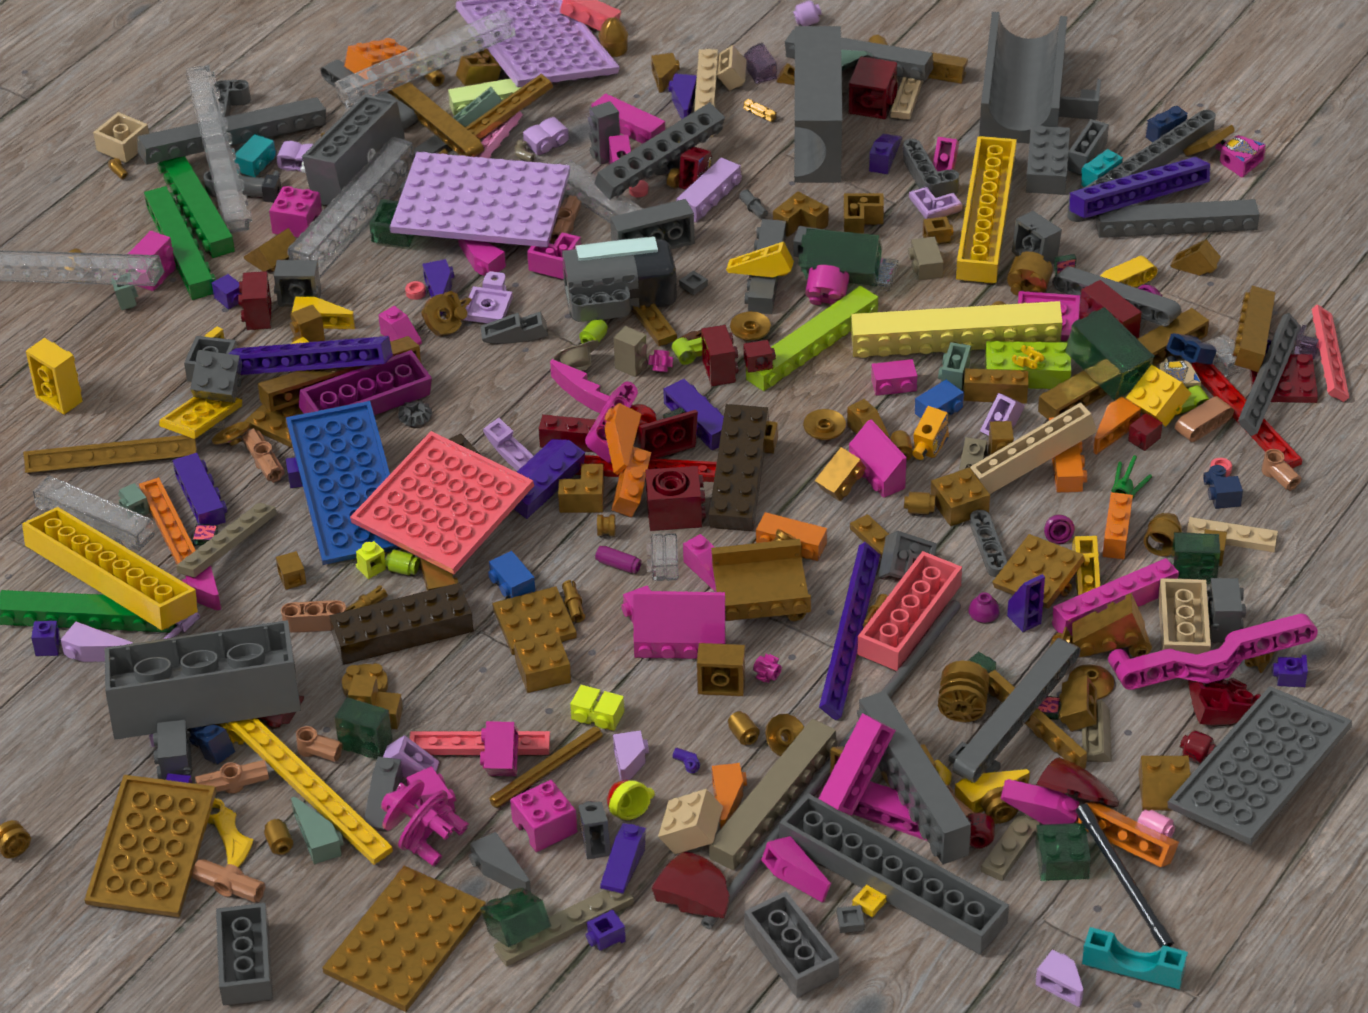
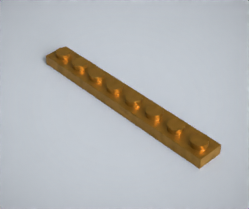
(108, 453)

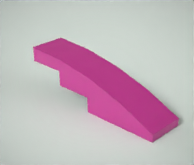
(577, 385)

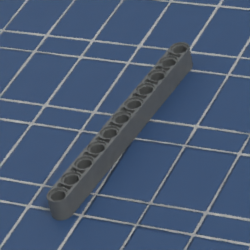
(1160, 151)

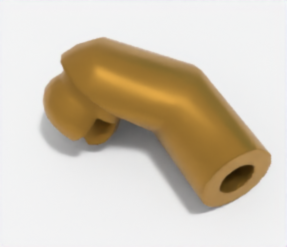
(115, 167)

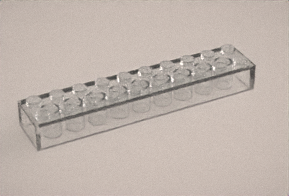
(354, 206)

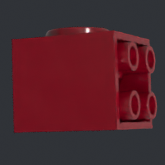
(873, 87)
(675, 498)

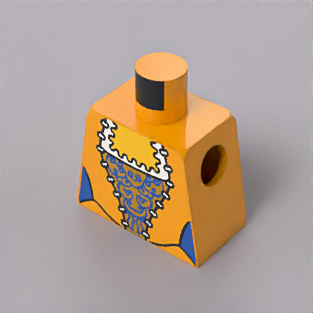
(930, 433)

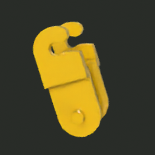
(1026, 361)

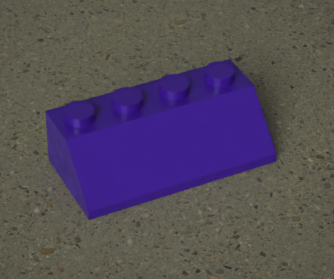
(553, 462)

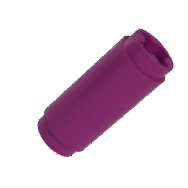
(618, 559)

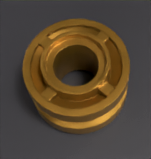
(997, 808)
(13, 839)

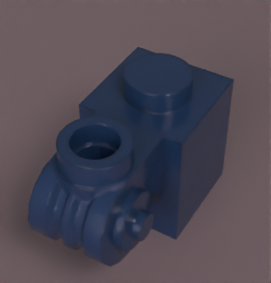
(1223, 490)
(213, 742)

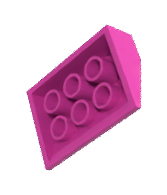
(676, 622)

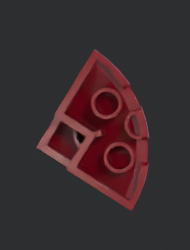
(1220, 701)
(1070, 779)
(693, 886)

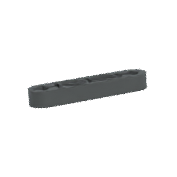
(987, 543)

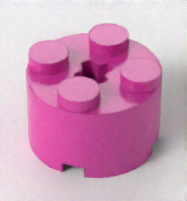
(826, 285)

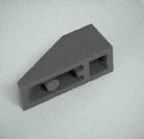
(384, 780)
(497, 862)

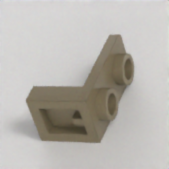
(973, 452)

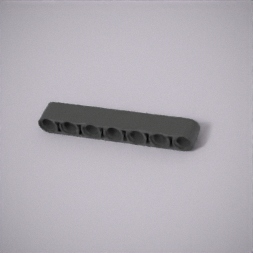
(336, 71)
(1153, 307)

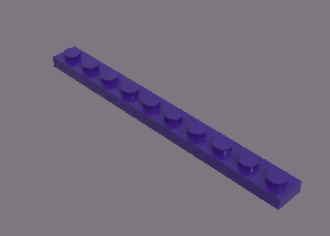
(850, 627)

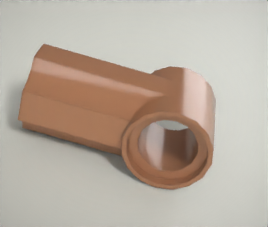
(1277, 468)
(311, 743)

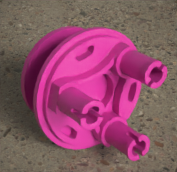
(430, 817)

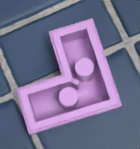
(935, 207)

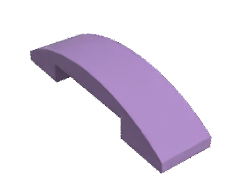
(506, 445)

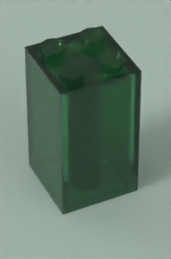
(850, 252)
(1108, 352)

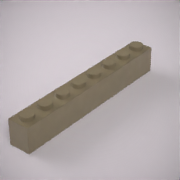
(772, 795)

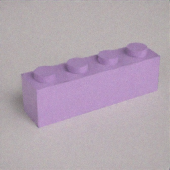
(712, 187)

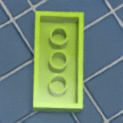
(1048, 374)

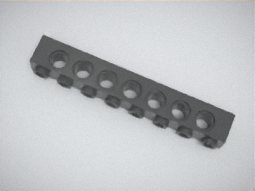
(659, 151)

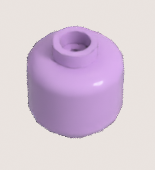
(807, 13)

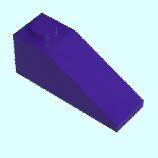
(683, 93)
(883, 153)
(438, 277)
(1027, 604)
(624, 858)

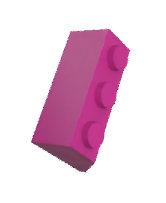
(882, 459)

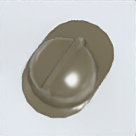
(577, 356)

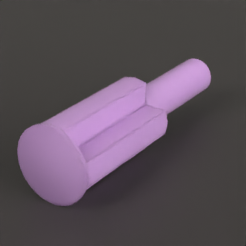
(183, 625)

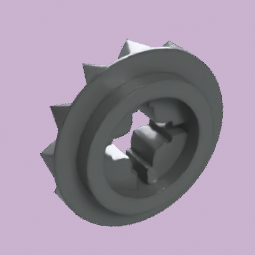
(418, 418)

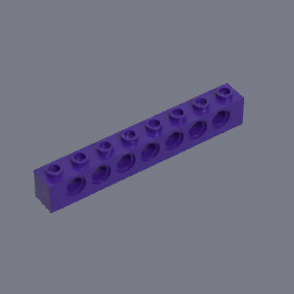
(1139, 187)
(314, 355)

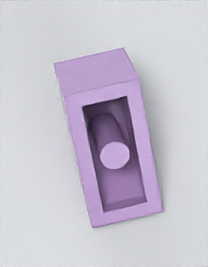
(1003, 409)
(629, 753)
(412, 756)
(1060, 977)

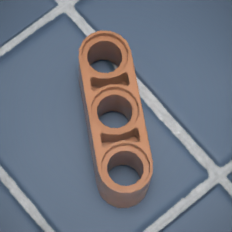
(1204, 419)
(311, 615)

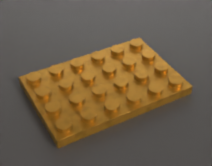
(151, 846)
(404, 938)

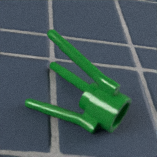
(1125, 484)

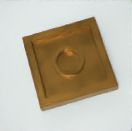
(1209, 140)

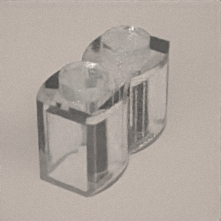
(1223, 359)

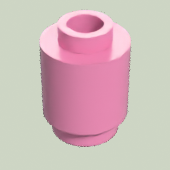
(1157, 822)

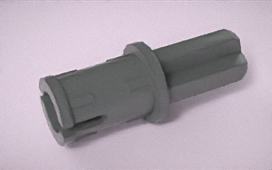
(753, 204)

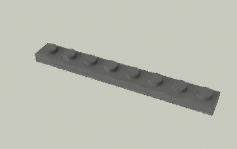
(1269, 374)

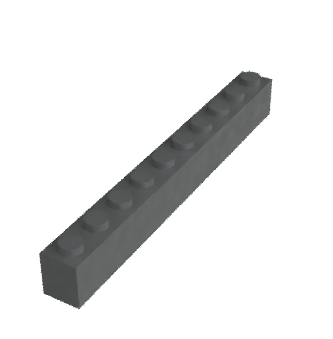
(262, 122)

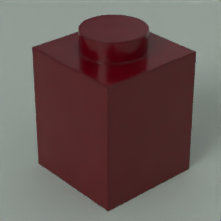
(1145, 431)

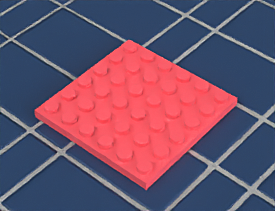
(442, 502)

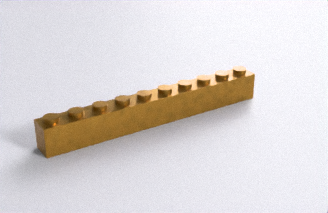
(1085, 390)

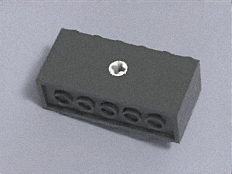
(350, 145)

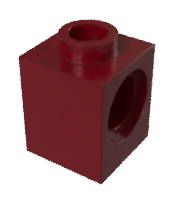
(758, 356)

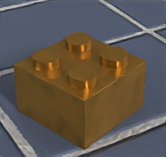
(959, 496)
(542, 662)
(721, 669)

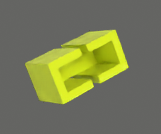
(604, 713)

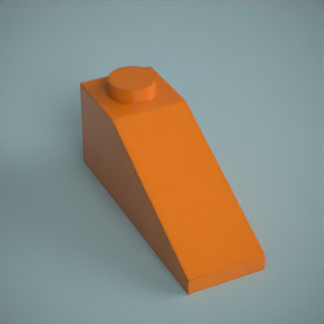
(1115, 423)
(620, 434)
(728, 788)

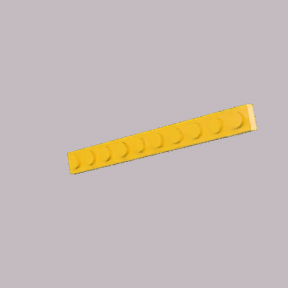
(313, 789)

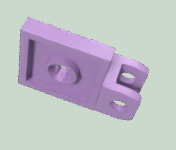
(492, 294)

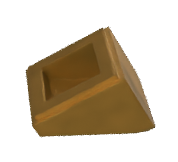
(787, 75)

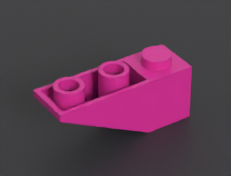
(794, 867)

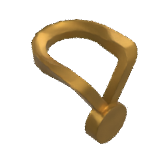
(460, 312)

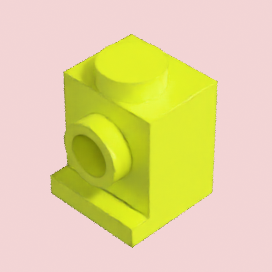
(367, 554)

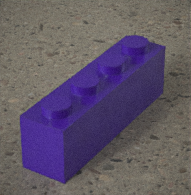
(709, 418)
(199, 490)

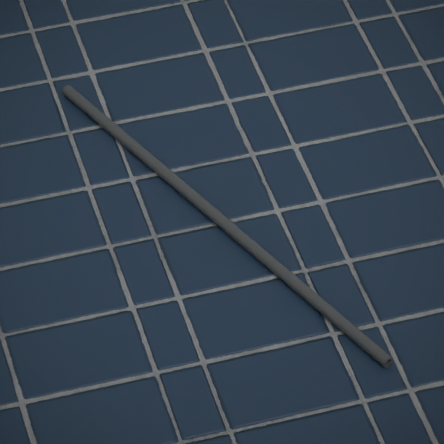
(824, 773)

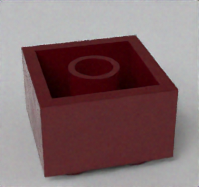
(255, 300)
(719, 355)

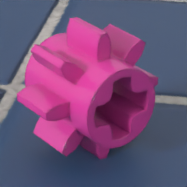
(660, 361)
(767, 668)

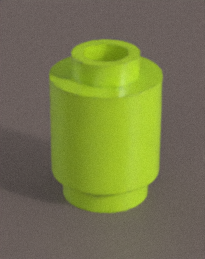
(593, 331)
(402, 562)

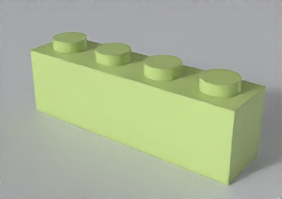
(463, 96)

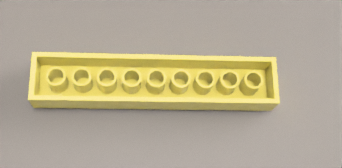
(935, 328)

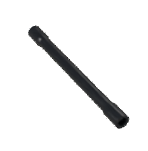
(1156, 928)

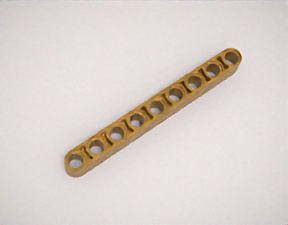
(438, 121)

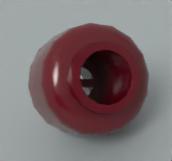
(1197, 746)
(982, 830)

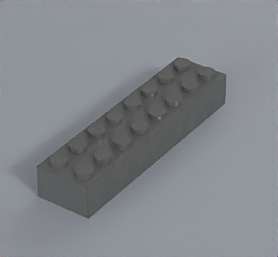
(919, 784)

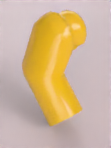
(944, 772)

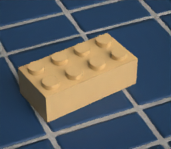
(1184, 615)

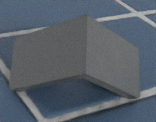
(1084, 107)
(901, 551)

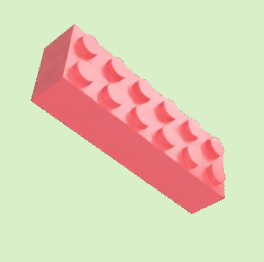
(909, 611)

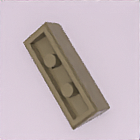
(1097, 738)

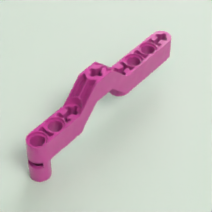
(1216, 663)

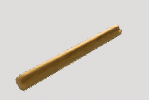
(545, 767)

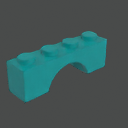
(1160, 967)

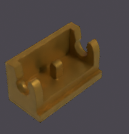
(948, 68)

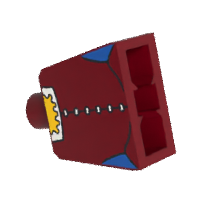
(693, 165)

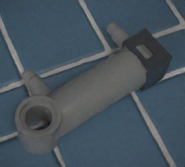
(266, 188)

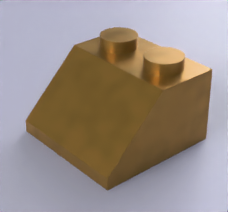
(275, 249)
(1161, 779)

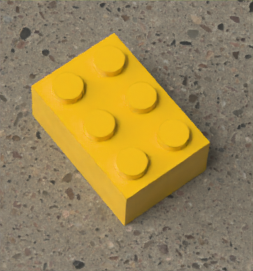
(54, 376)

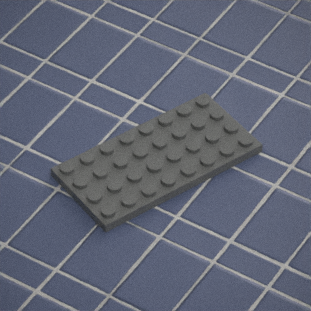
(1259, 765)

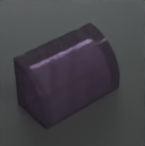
(760, 63)

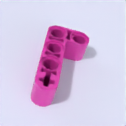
(596, 437)

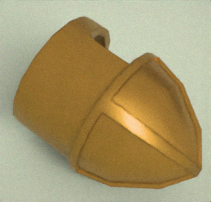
(614, 37)
(1162, 530)

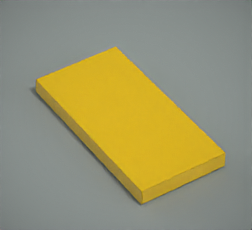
(198, 416)

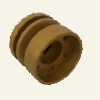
(963, 691)

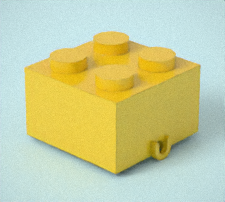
(1159, 395)

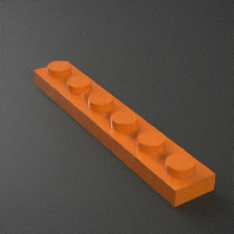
(167, 519)

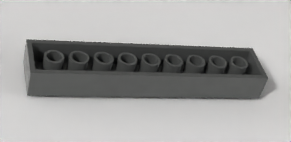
(899, 873)

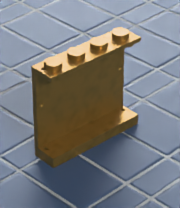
(761, 579)

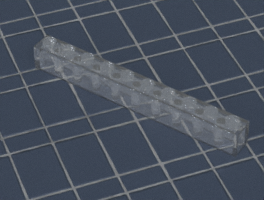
(425, 58)
(217, 148)
(80, 268)

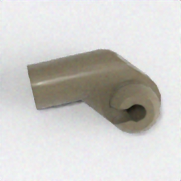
(522, 153)

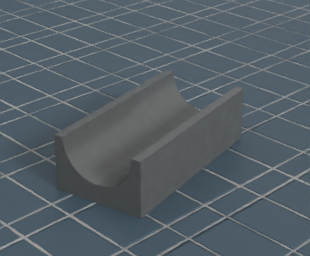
(1021, 81)
(818, 104)
(201, 679)

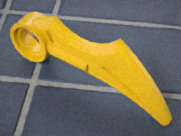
(235, 843)

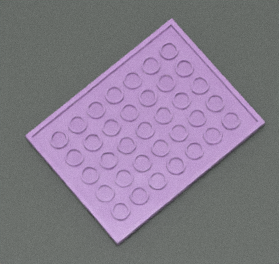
(543, 41)
(481, 199)

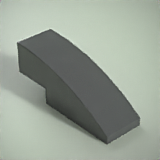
(515, 329)

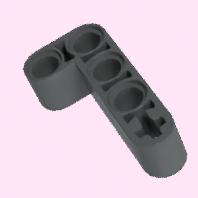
(233, 93)
(924, 172)

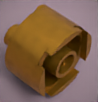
(1029, 273)

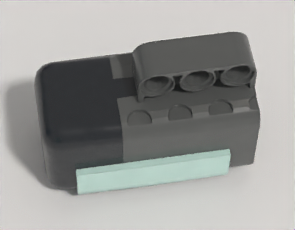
(615, 275)

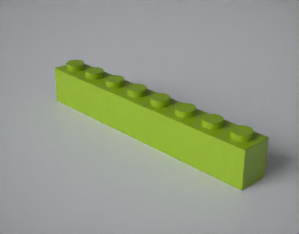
(814, 337)

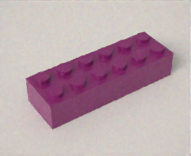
(383, 385)

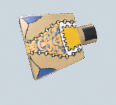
(1181, 371)

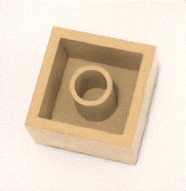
(119, 136)
(690, 821)

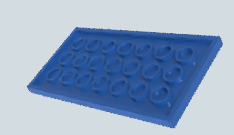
(339, 469)

